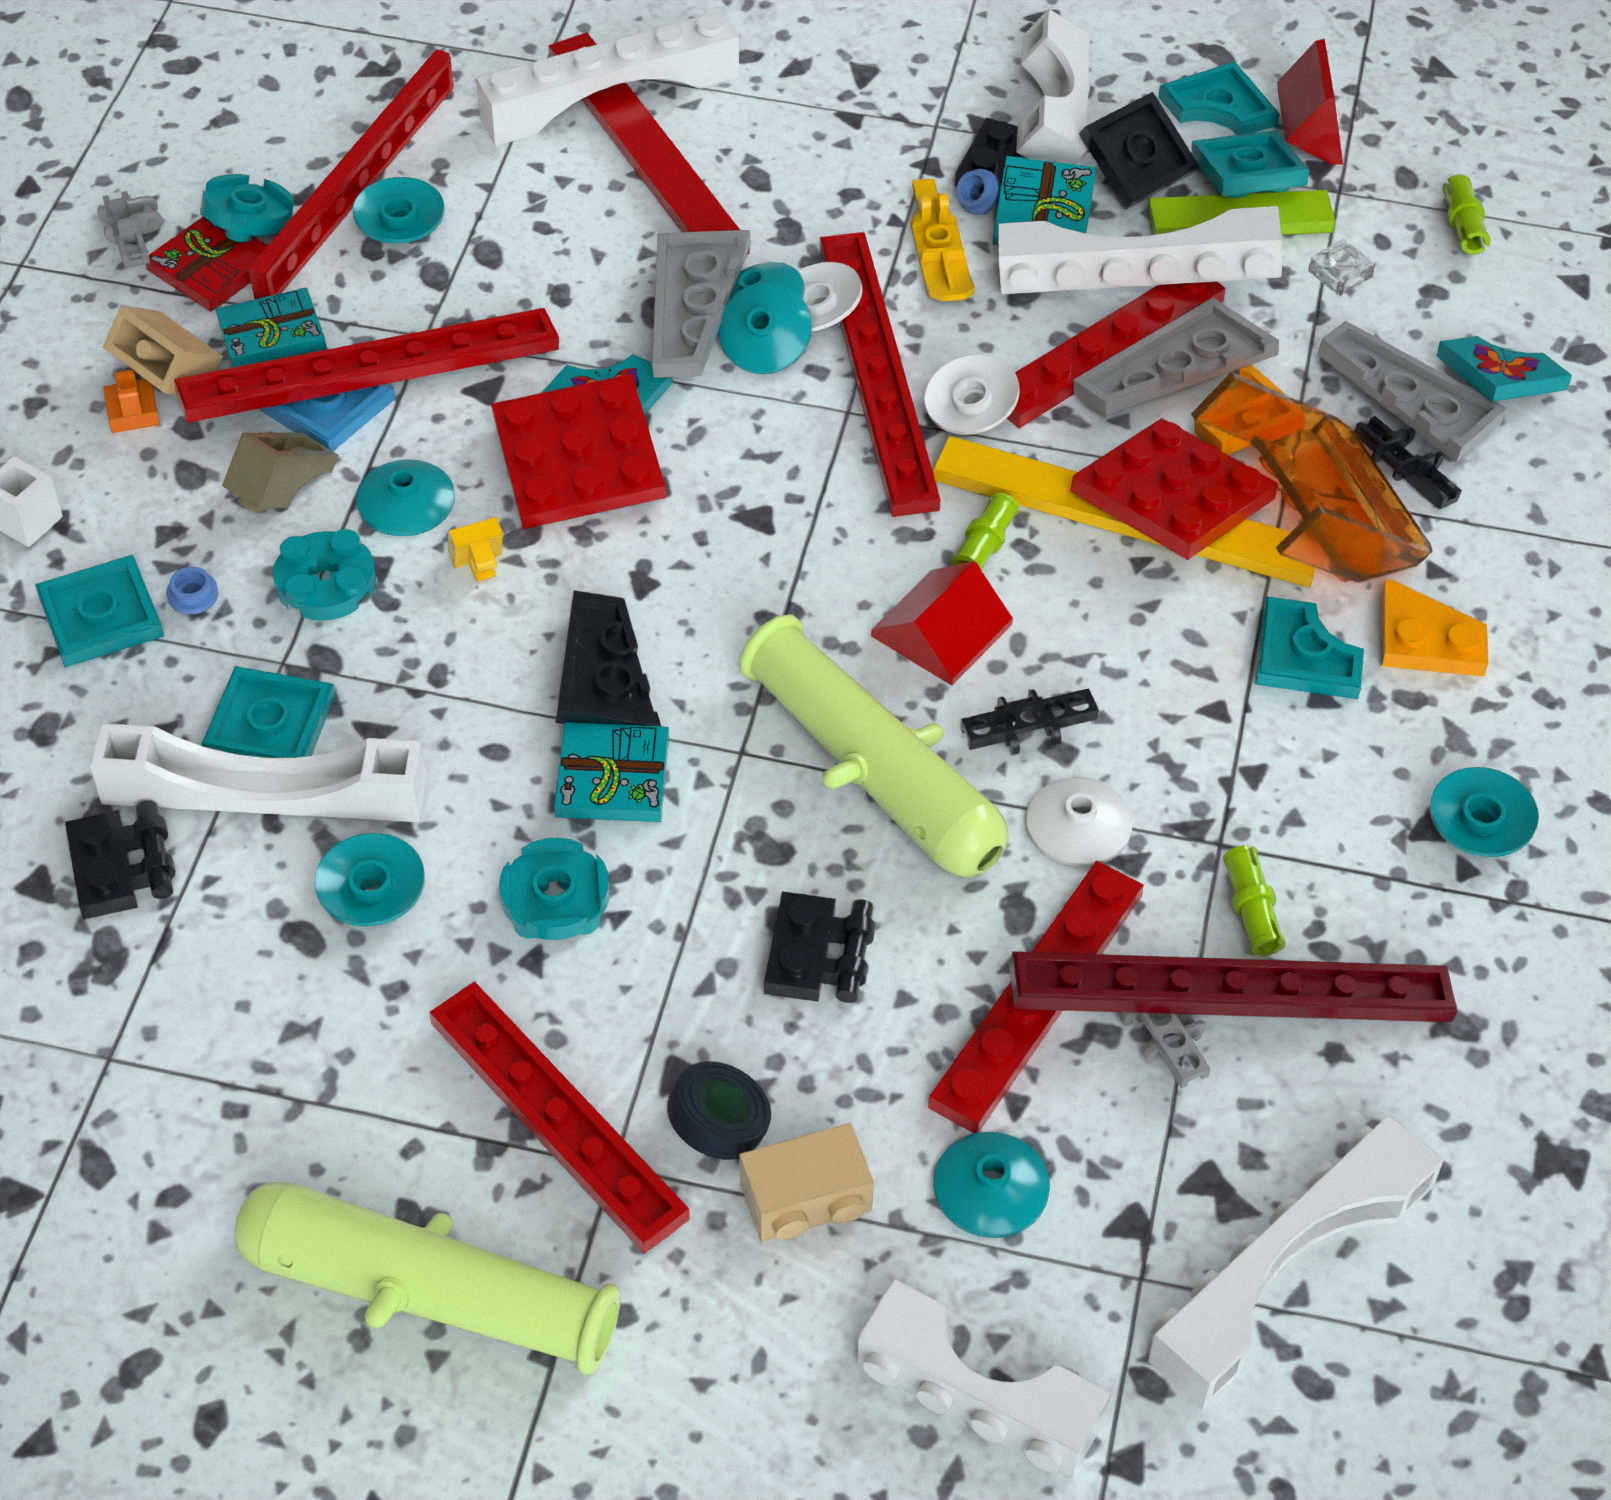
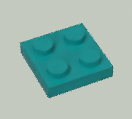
(1249, 163)

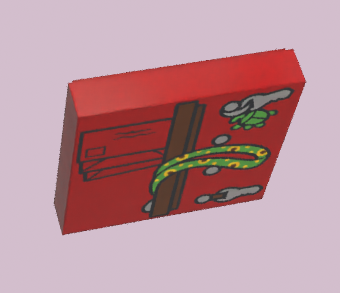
(205, 263)

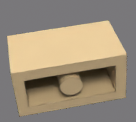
(158, 347)
(806, 1183)

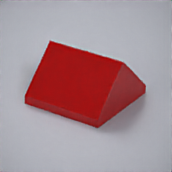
(1310, 106)
(946, 621)

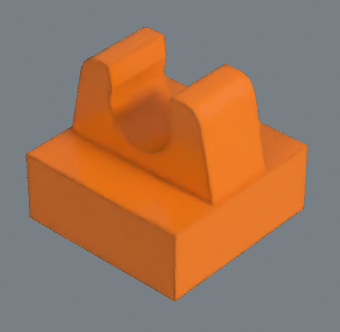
(130, 403)

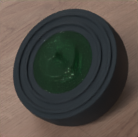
(718, 1110)

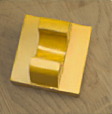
(477, 546)

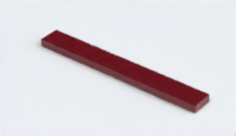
(1231, 987)

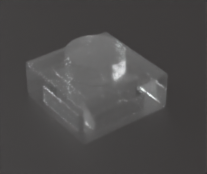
(1341, 267)

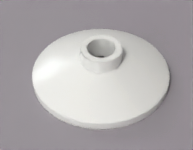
(830, 292)
(967, 381)
(1076, 837)

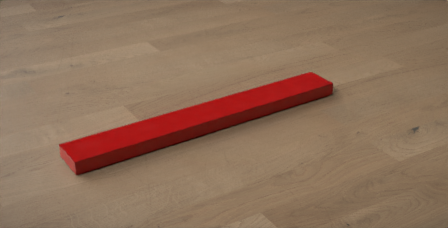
(652, 153)
(355, 172)
(365, 365)
(883, 385)

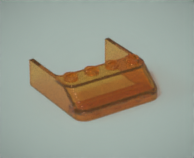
(1348, 506)

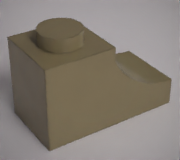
(274, 467)

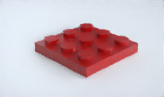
(578, 451)
(1174, 488)

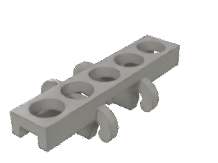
(128, 222)
(1174, 1046)

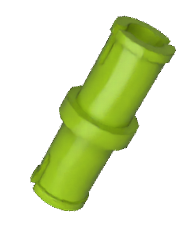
(1466, 214)
(986, 533)
(1254, 900)

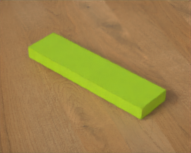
(1298, 210)

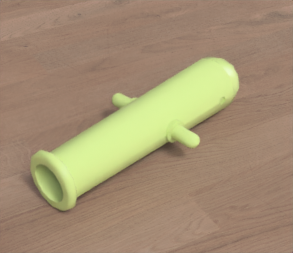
(877, 750)
(423, 1273)

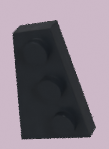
(602, 667)

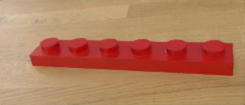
(1051, 376)
(1011, 1035)
(560, 1117)

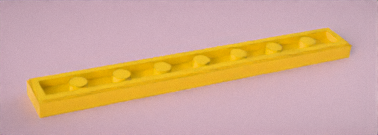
(1048, 490)

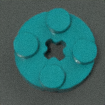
(246, 207)
(316, 552)
(561, 915)

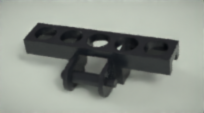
(1416, 470)
(1043, 713)

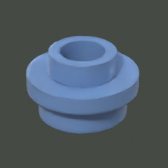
(969, 187)
(192, 590)

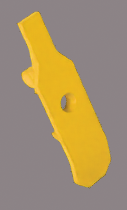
(941, 260)

